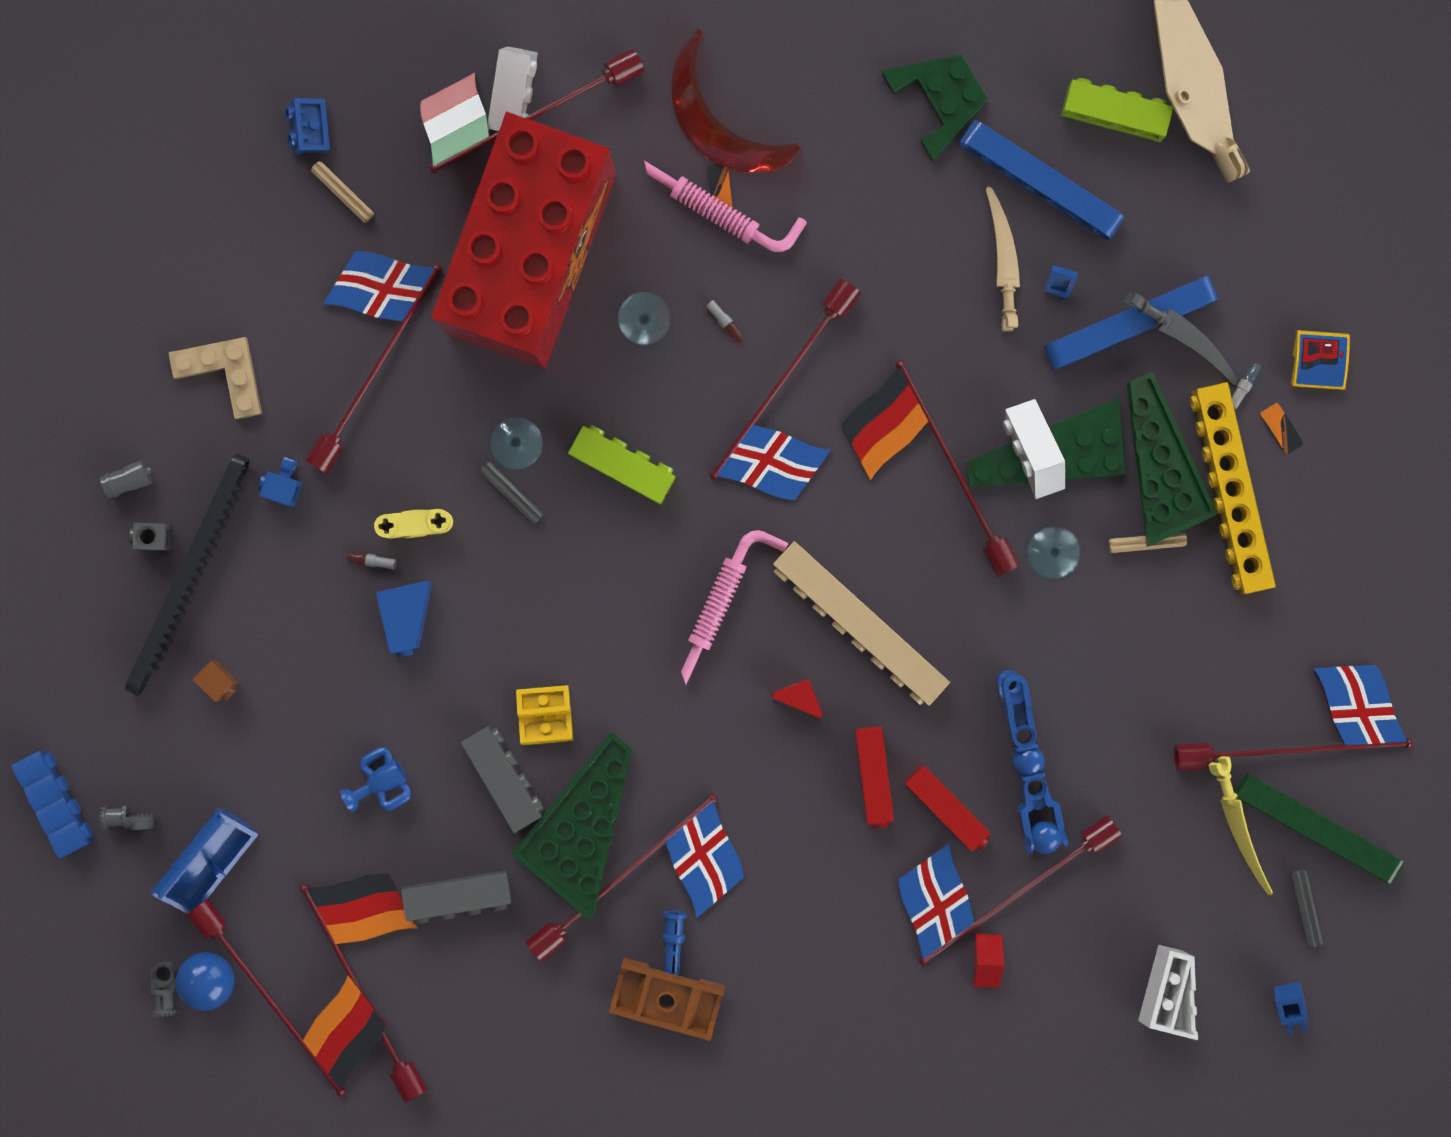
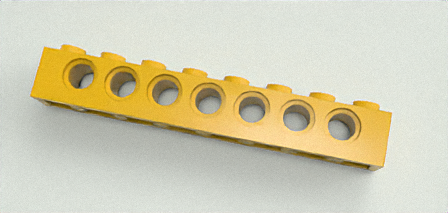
(1238, 474)

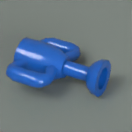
(379, 782)

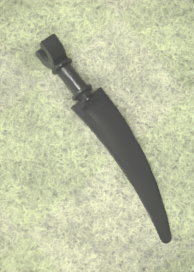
(1183, 331)

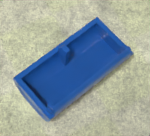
(205, 861)

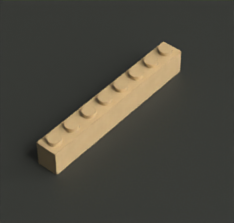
(861, 623)

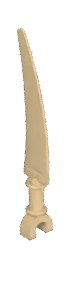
(1006, 262)

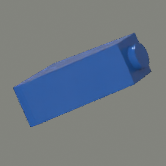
(404, 616)

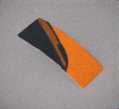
(719, 183)
(1282, 428)

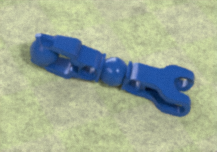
(1028, 764)

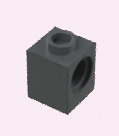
(162, 538)

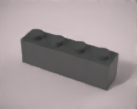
(502, 778)
(455, 896)

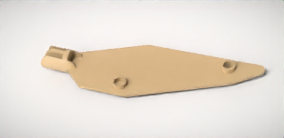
(1197, 85)

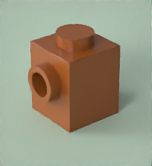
(216, 681)

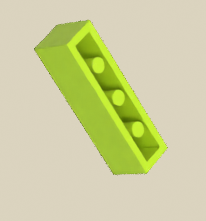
(1117, 110)
(621, 464)

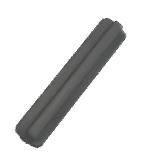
(511, 492)
(1307, 908)

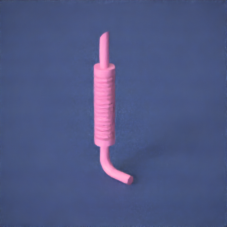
(721, 213)
(721, 597)

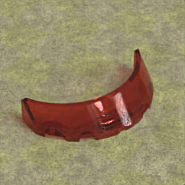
(709, 134)

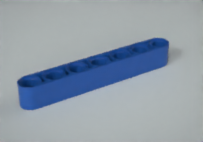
(1041, 180)
(1128, 324)

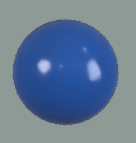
(205, 981)

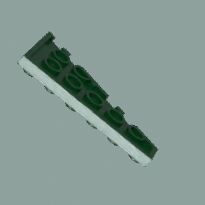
(1087, 442)
(1167, 476)

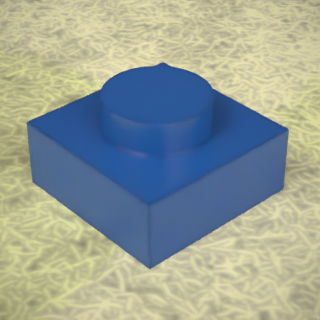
(1061, 281)

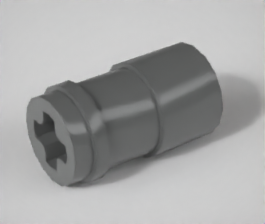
(126, 479)

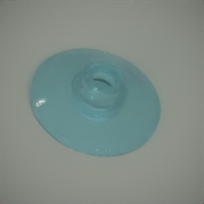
(637, 306)
(528, 450)
(1041, 558)

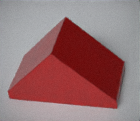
(799, 696)
(988, 960)

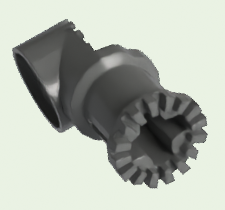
(124, 817)
(163, 990)

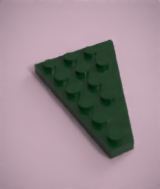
(576, 832)

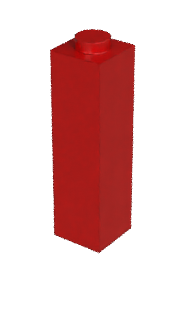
(874, 776)
(948, 808)

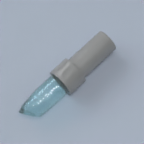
(1245, 385)

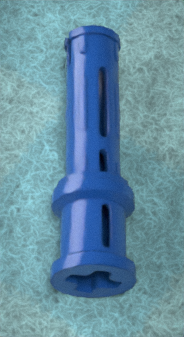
(673, 938)

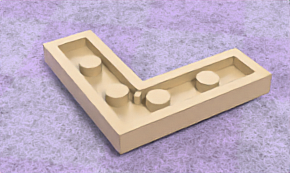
(228, 355)

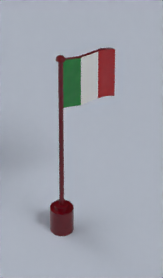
(459, 123)

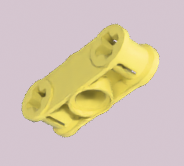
(413, 523)

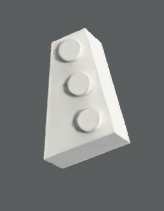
(512, 84)
(1036, 448)
(1170, 994)

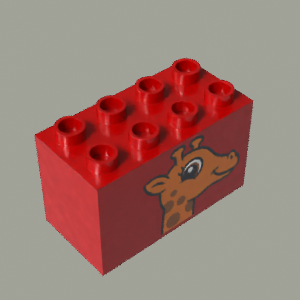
(525, 240)

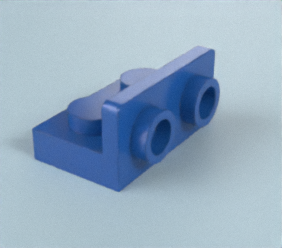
(307, 126)

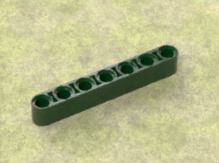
(1319, 829)

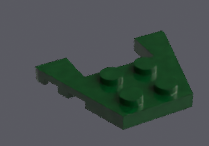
(949, 90)

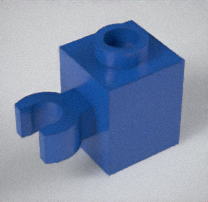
(281, 487)
(1291, 1006)

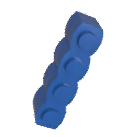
(52, 803)

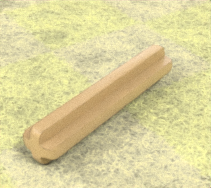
(342, 192)
(1139, 543)

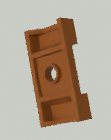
(694, 1001)

